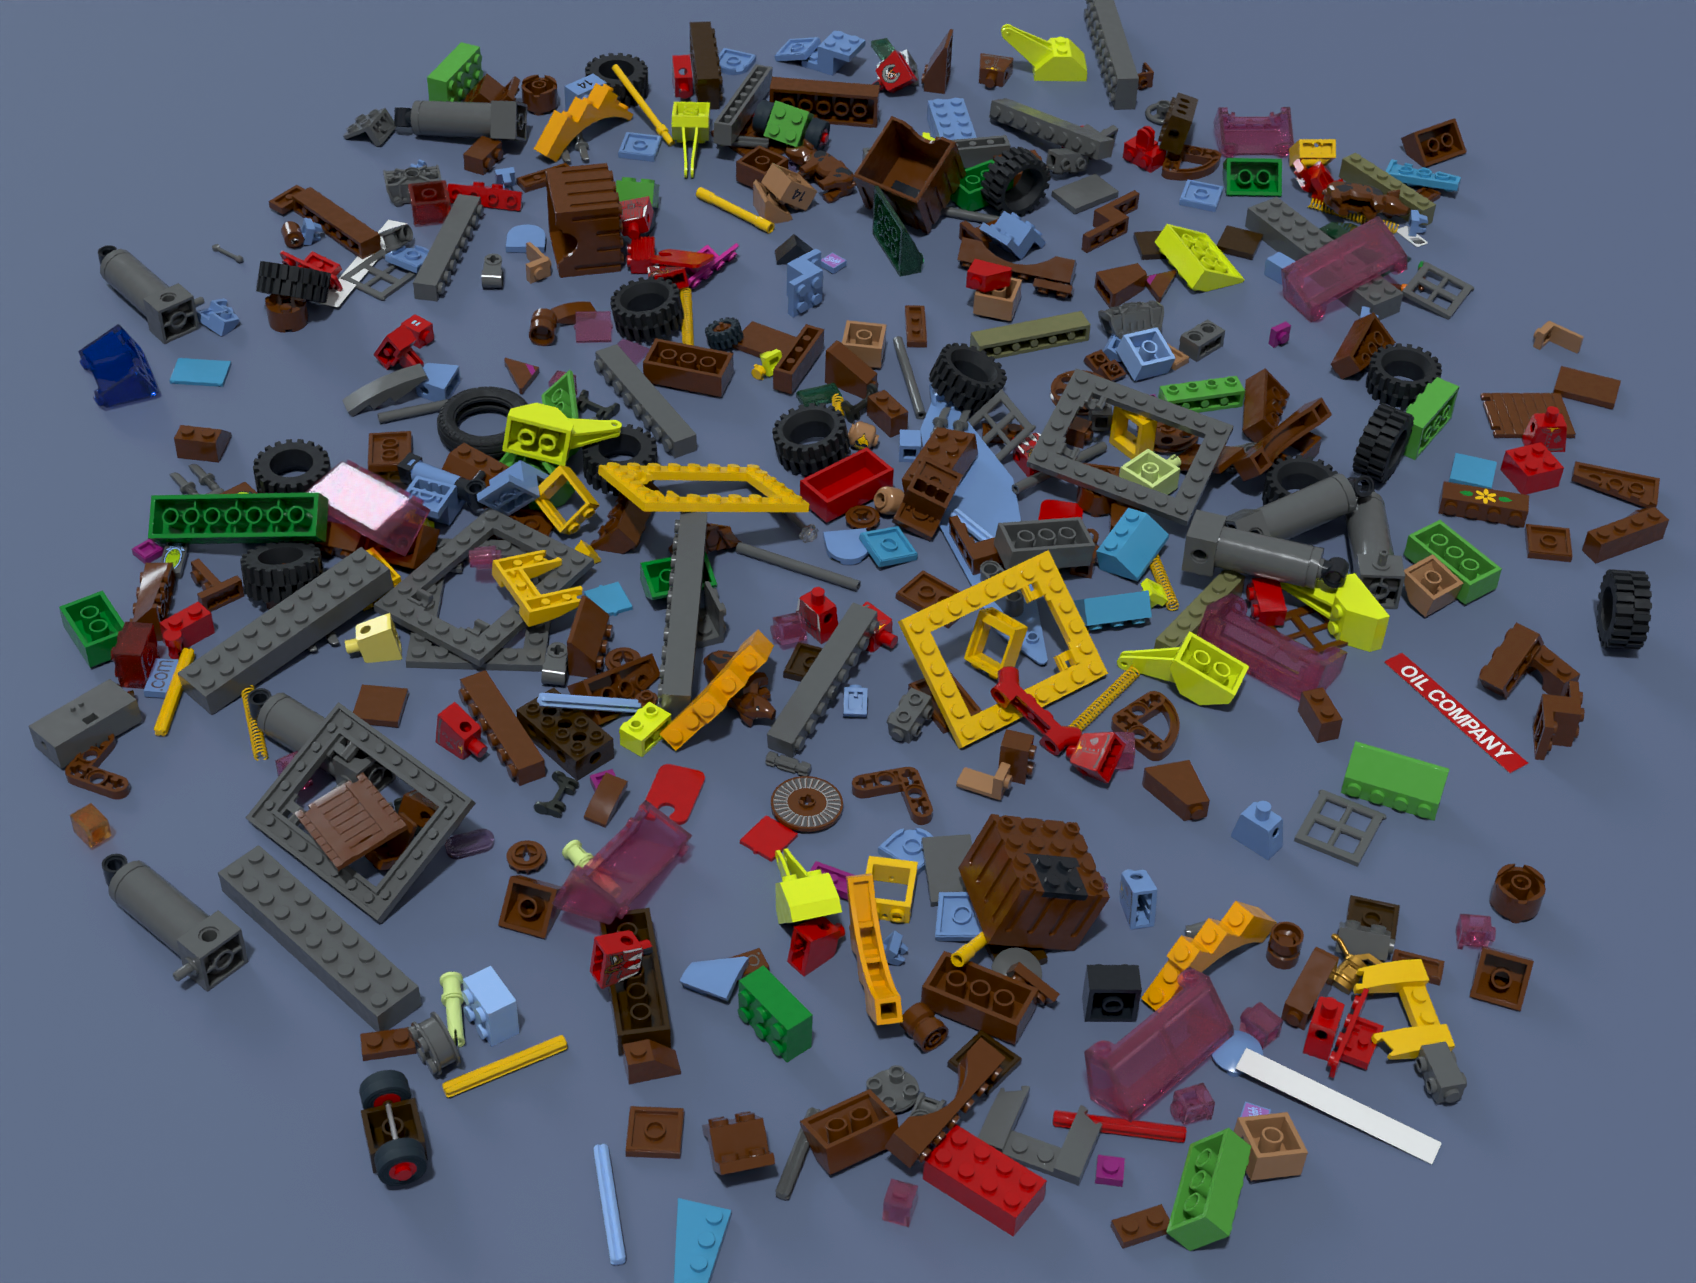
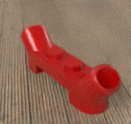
(1009, 692)

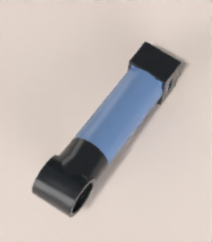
(467, 489)

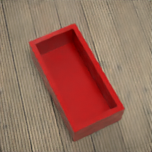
(846, 484)
(984, 1180)

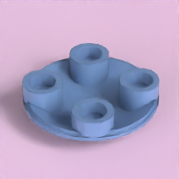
(1231, 1051)

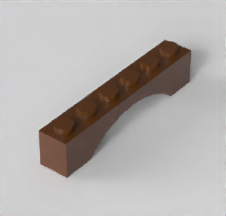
(1055, 270)
(1264, 453)
(917, 1133)

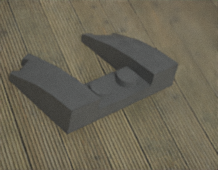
(1063, 1163)

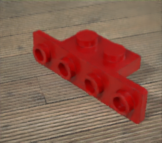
(490, 196)
(316, 262)
(1356, 1043)

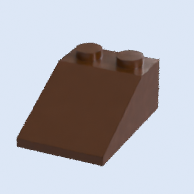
(939, 68)

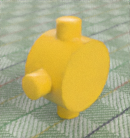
(758, 372)

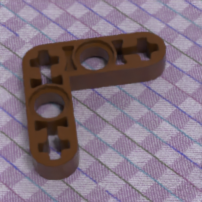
(91, 771)
(899, 783)

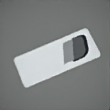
(1417, 241)

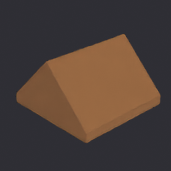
(767, 205)

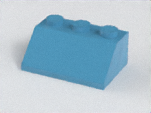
(1131, 545)
(1114, 609)

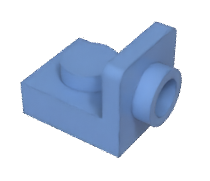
(855, 701)

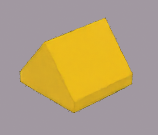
(587, 549)

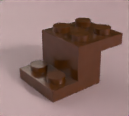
(491, 90)
(927, 498)
(1557, 720)
(737, 1143)

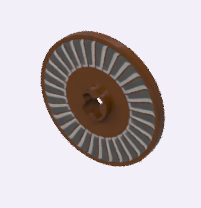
(823, 801)

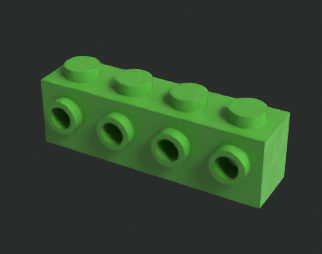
(1205, 394)

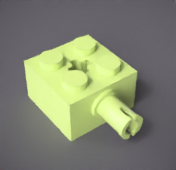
(1153, 471)

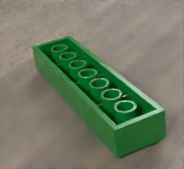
(238, 518)

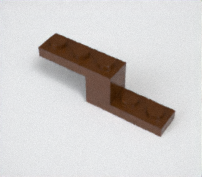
(1110, 221)
(972, 552)

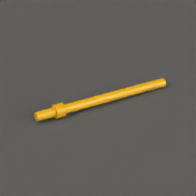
(661, 129)

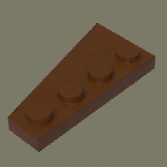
(1625, 485)

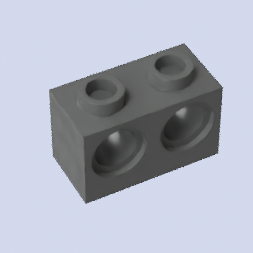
(1202, 340)

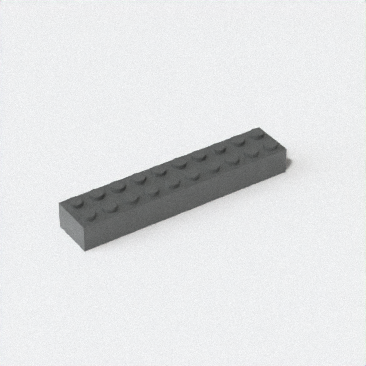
(1113, 53)
(1297, 237)
(682, 613)
(285, 630)
(320, 939)

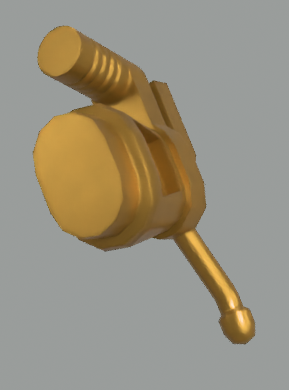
(1345, 975)

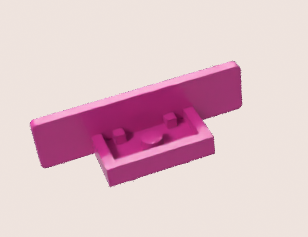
(706, 271)

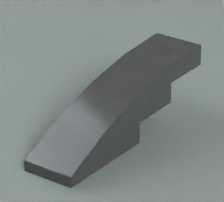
(391, 385)

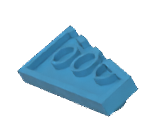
(1423, 177)
(698, 1240)

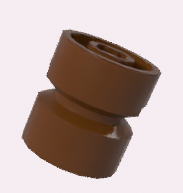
(543, 327)
(1284, 945)
(924, 1027)

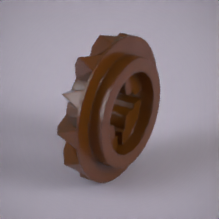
(860, 512)
(614, 657)
(517, 851)

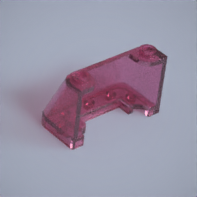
(1254, 134)

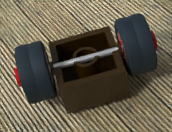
(392, 1128)

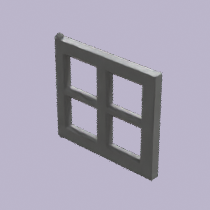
(396, 283)
(1437, 290)
(997, 429)
(1339, 827)

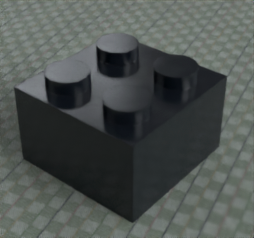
(1111, 993)

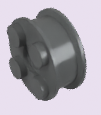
(434, 1043)

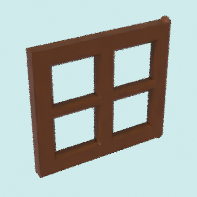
(1304, 631)

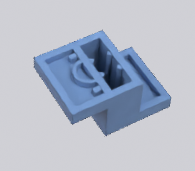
(834, 52)
(1013, 234)
(804, 282)
(512, 488)
(438, 497)

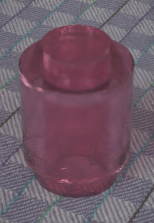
(483, 557)

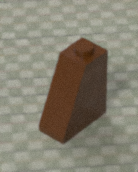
(1120, 284)
(848, 370)
(1177, 789)
(1312, 983)

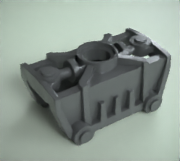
(398, 180)
(1132, 317)

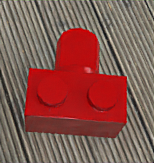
(1144, 150)
(397, 349)

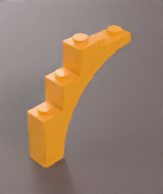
(567, 125)
(715, 696)
(1216, 938)
(881, 996)

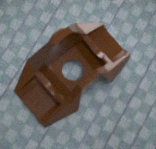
(717, 538)

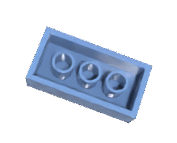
(949, 119)

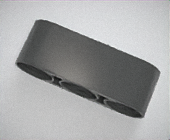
(1011, 604)

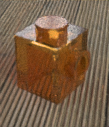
(90, 820)

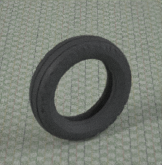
(474, 401)

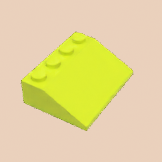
(1197, 259)

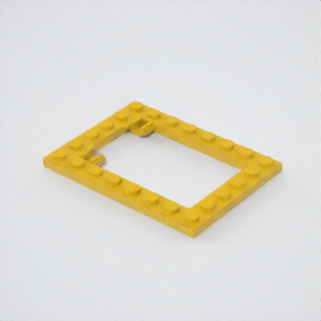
(631, 477)
(1046, 582)

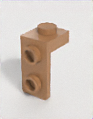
(539, 264)
(1558, 335)
(986, 784)

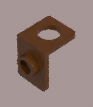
(1145, 78)

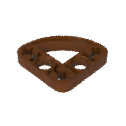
(1208, 158)
(1127, 720)

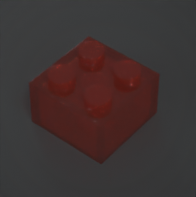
(429, 202)
(135, 654)

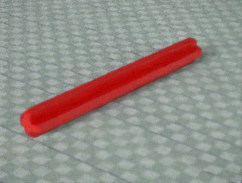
(1124, 1127)

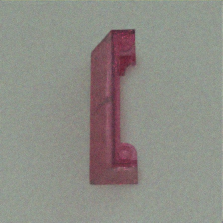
(1341, 267)
(1267, 652)
(623, 867)
(1160, 1049)

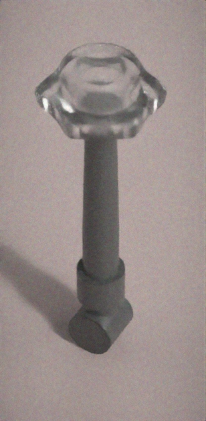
(808, 532)

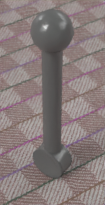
(216, 247)

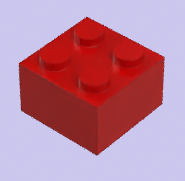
(1532, 468)

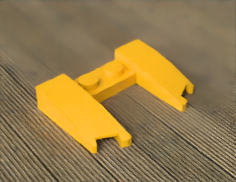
(534, 608)
(1410, 981)

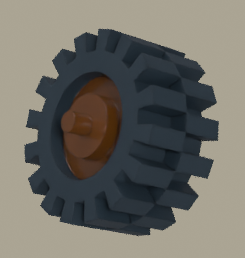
(724, 333)

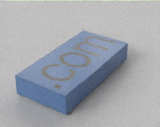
(160, 678)

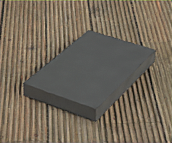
(1085, 193)
(941, 861)

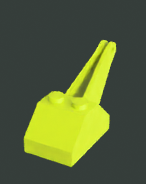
(1051, 59)
(691, 122)
(548, 434)
(1351, 609)
(1196, 668)
(803, 893)

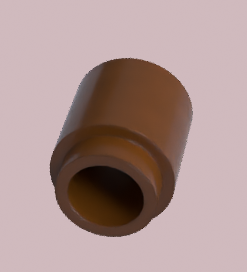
(292, 234)

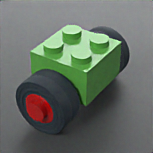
(790, 125)

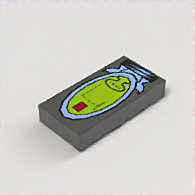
(177, 554)

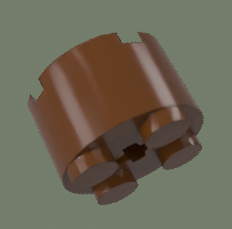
(539, 94)
(286, 313)
(1094, 502)
(1518, 892)

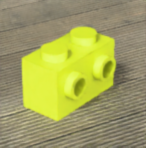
(644, 729)

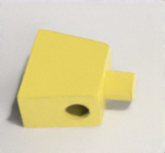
(376, 640)

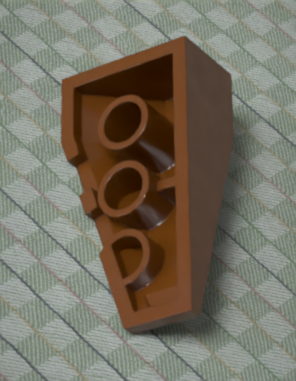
(617, 682)

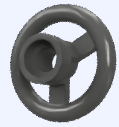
(1162, 108)

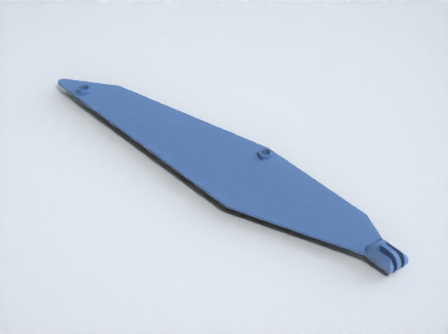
(987, 499)

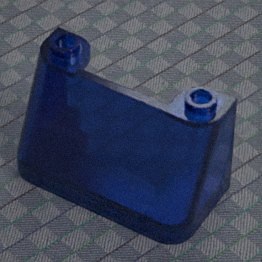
(118, 369)

